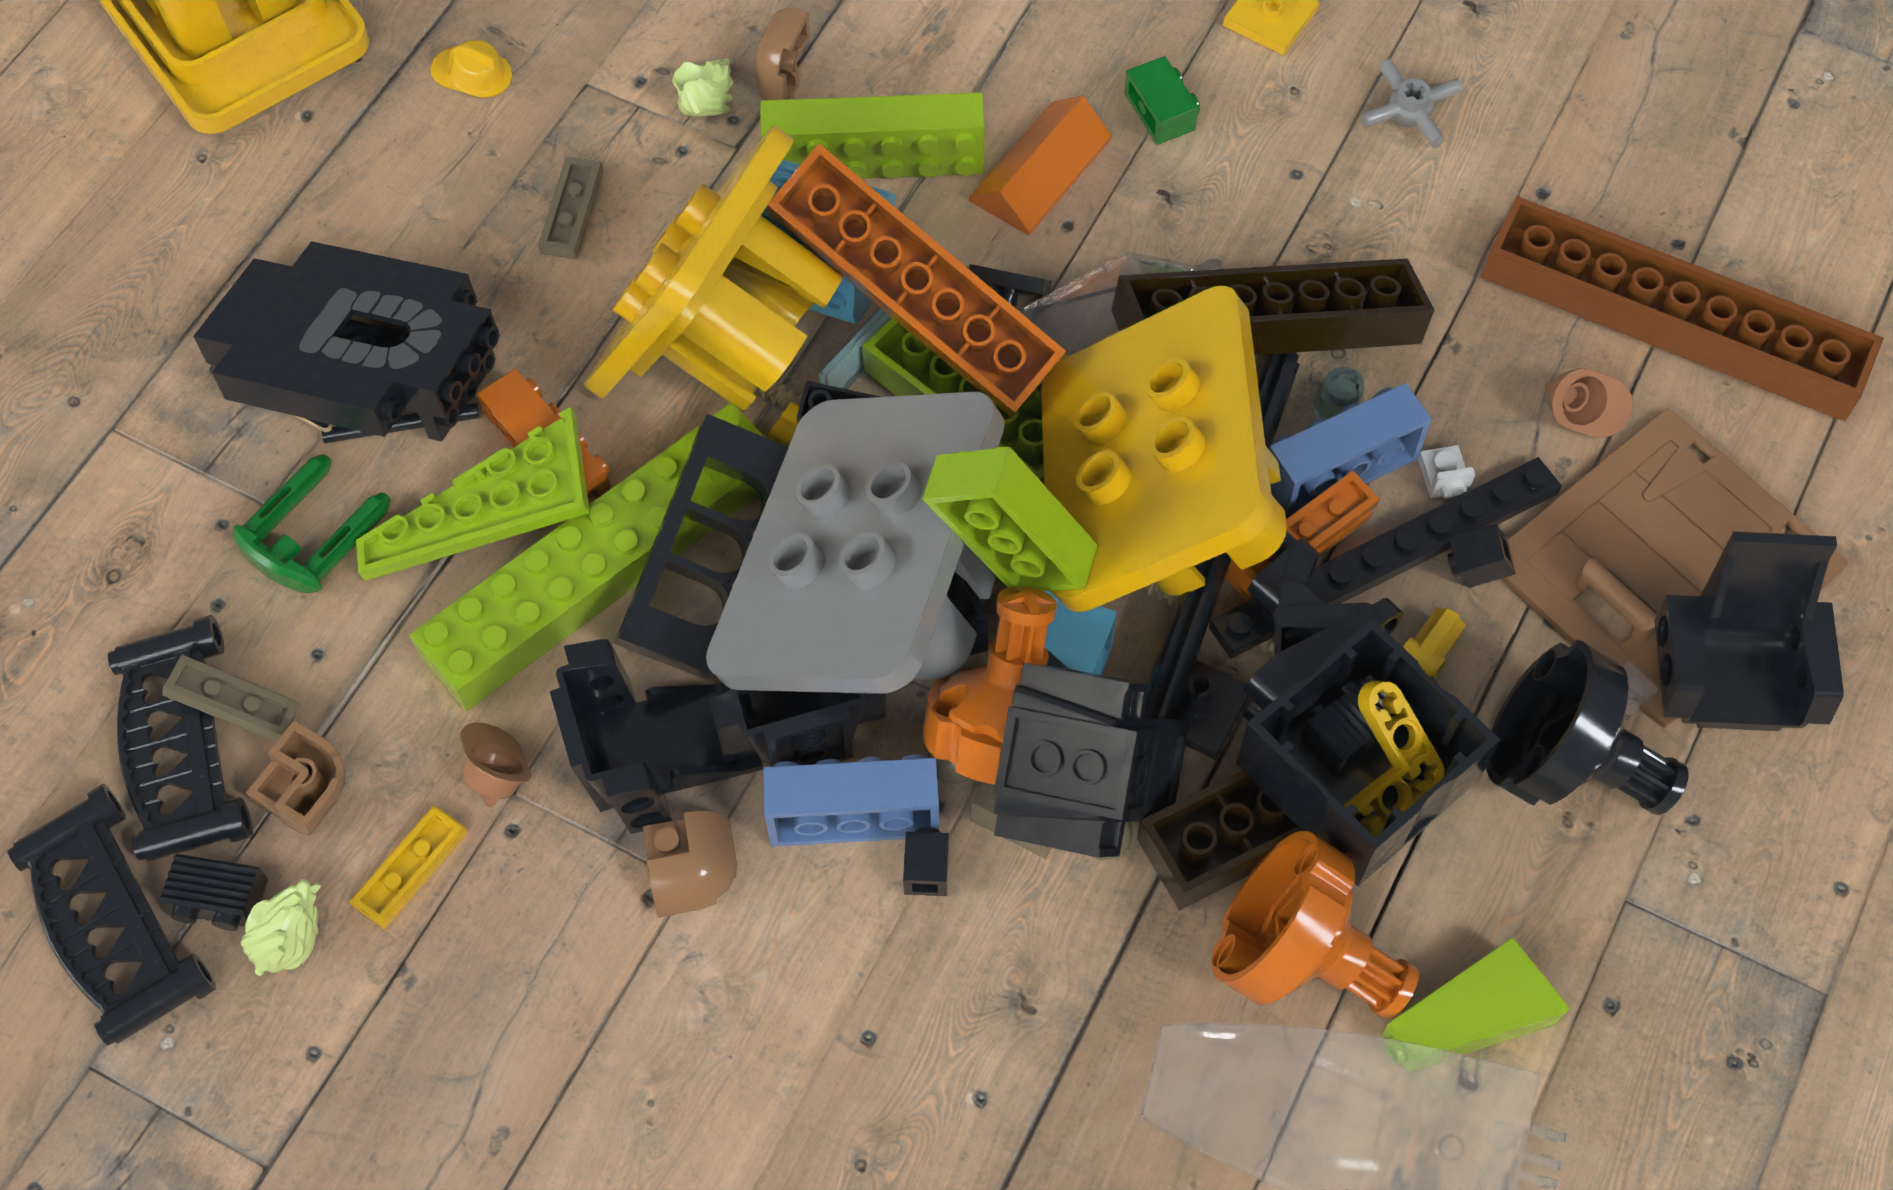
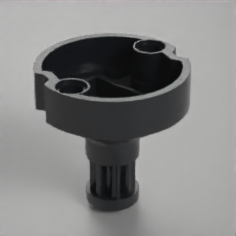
(1568, 728)

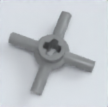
(1411, 103)

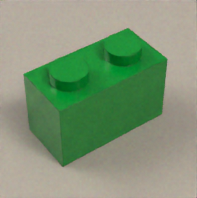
(1161, 100)

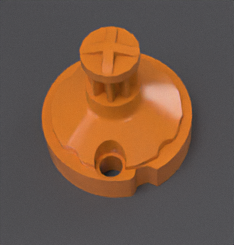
(971, 706)
(1296, 926)

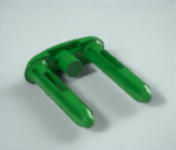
(278, 559)

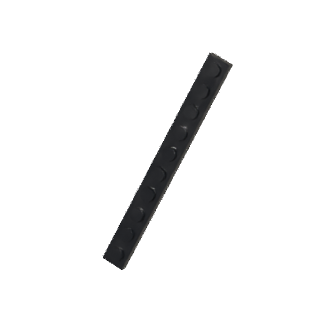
(1398, 550)

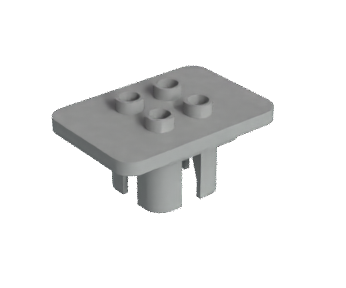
(851, 560)

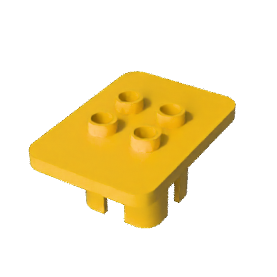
(238, 55)
(721, 290)
(1163, 450)

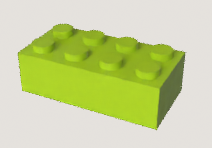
(1010, 519)

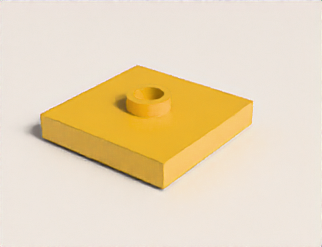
(1271, 22)

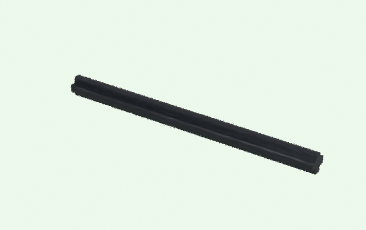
(1196, 607)

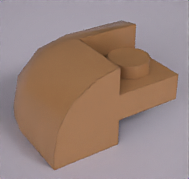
(779, 52)
(300, 779)
(690, 861)

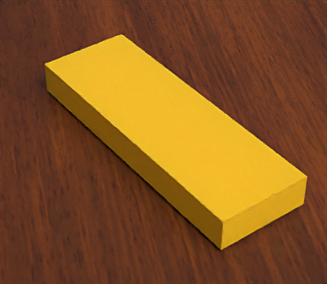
(408, 867)

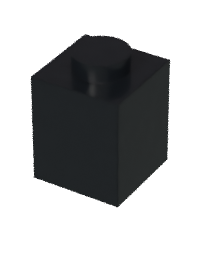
(1481, 556)
(926, 862)

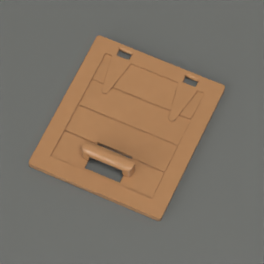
(1640, 531)

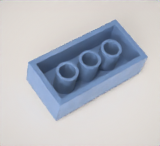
(1361, 438)
(850, 800)

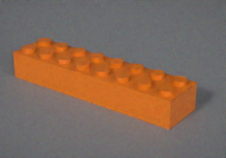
(915, 280)

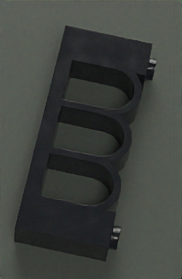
(737, 455)

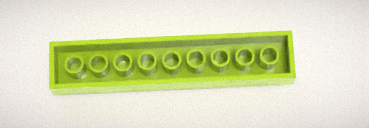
(569, 574)

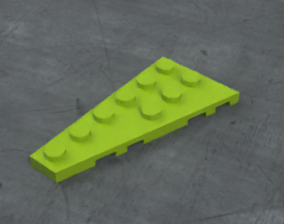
(492, 501)

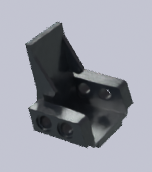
(1755, 640)
(791, 724)
(633, 749)
(1083, 761)

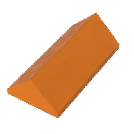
(1043, 164)

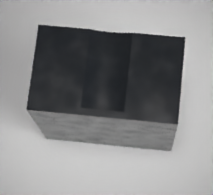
(1314, 795)

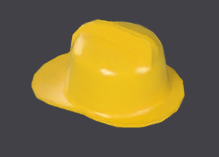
(472, 69)

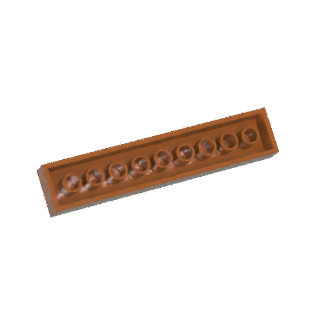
(1683, 308)

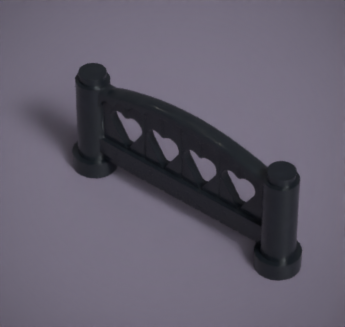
(206, 813)
(162, 979)

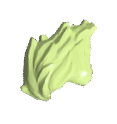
(703, 88)
(282, 929)

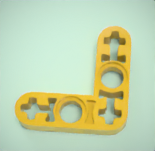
(1404, 761)

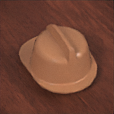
(1589, 402)
(492, 762)

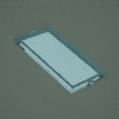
(848, 361)

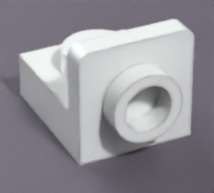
(1445, 472)

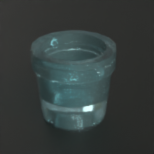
(1339, 390)

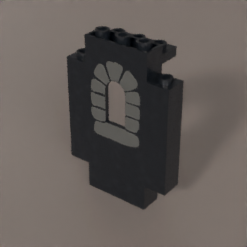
(283, 352)

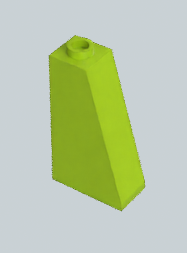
(1483, 1005)

